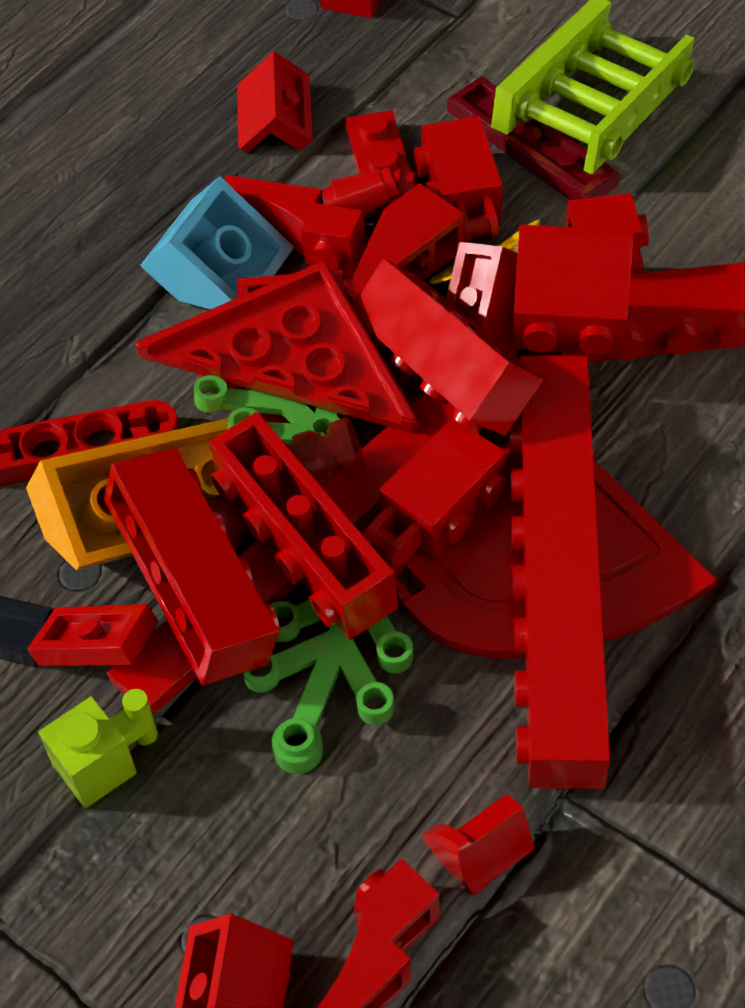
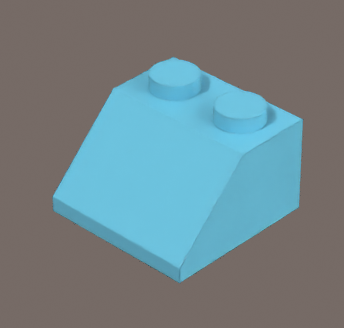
(213, 245)

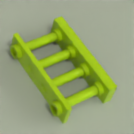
(571, 50)

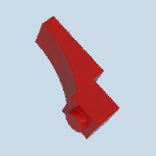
(307, 223)
(390, 917)

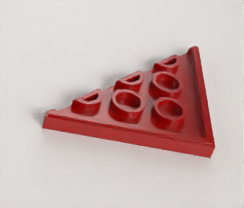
(293, 343)

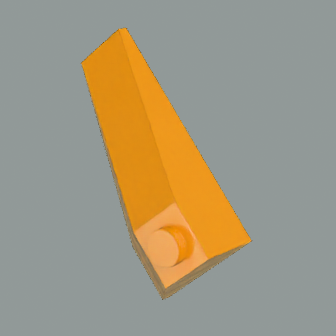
(72, 490)

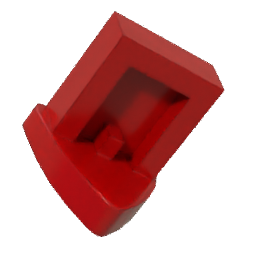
(483, 845)

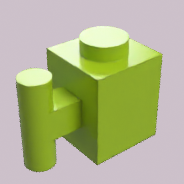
(94, 749)

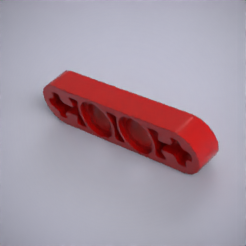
(73, 432)

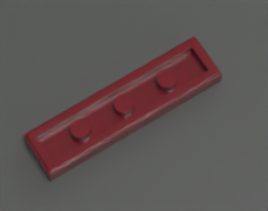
(536, 146)

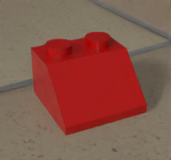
(572, 289)

